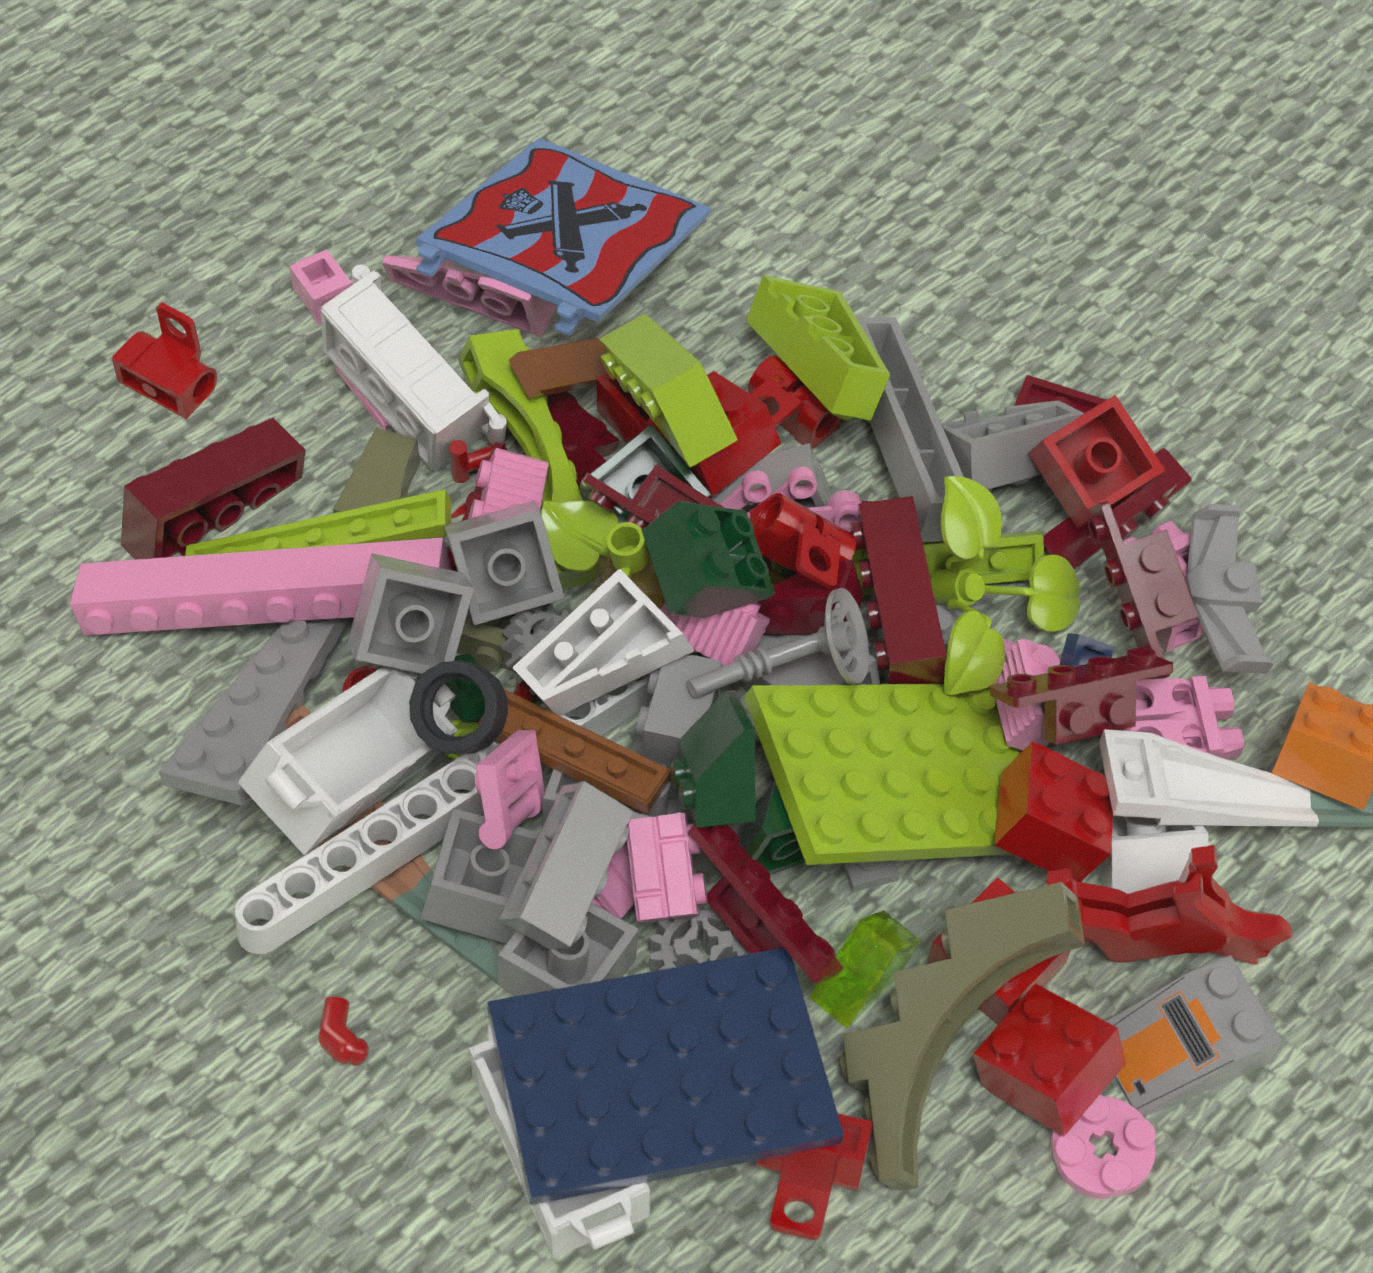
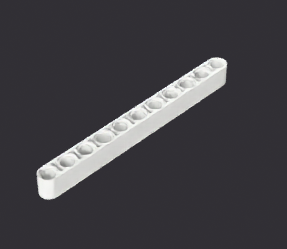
(396, 824)

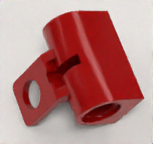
(167, 366)
(792, 403)
(800, 536)
(811, 1173)

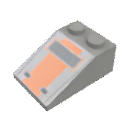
(1192, 1037)

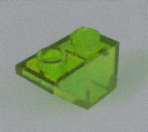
(869, 960)

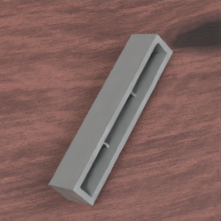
(910, 429)

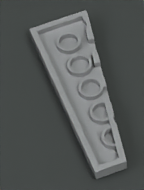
(251, 711)

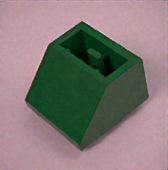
(706, 559)

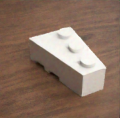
(601, 647)

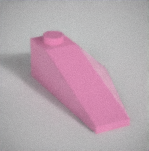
(474, 292)

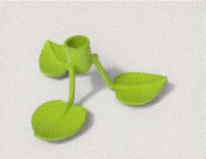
(585, 531)
(975, 651)

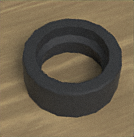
(422, 707)

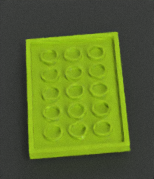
(884, 769)

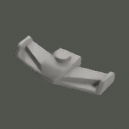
(1224, 590)

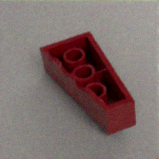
(208, 490)
(900, 593)

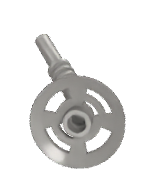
(832, 638)

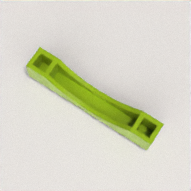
(487, 367)

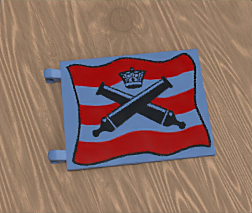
(563, 231)

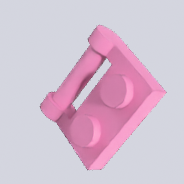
(505, 777)

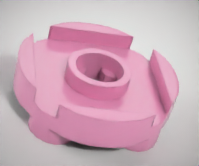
(1111, 1174)

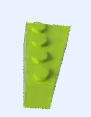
(821, 344)
(668, 387)

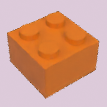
(1330, 746)

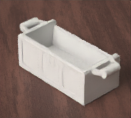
(403, 372)
(343, 758)
(566, 1222)

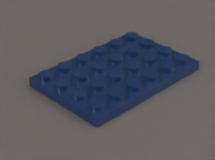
(662, 1075)

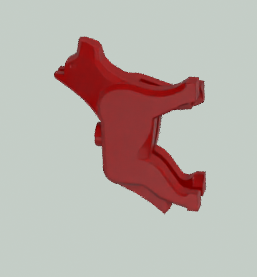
(1174, 917)

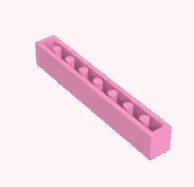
(234, 586)

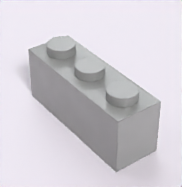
(567, 866)

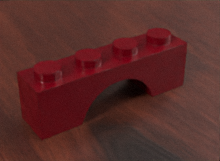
(801, 602)

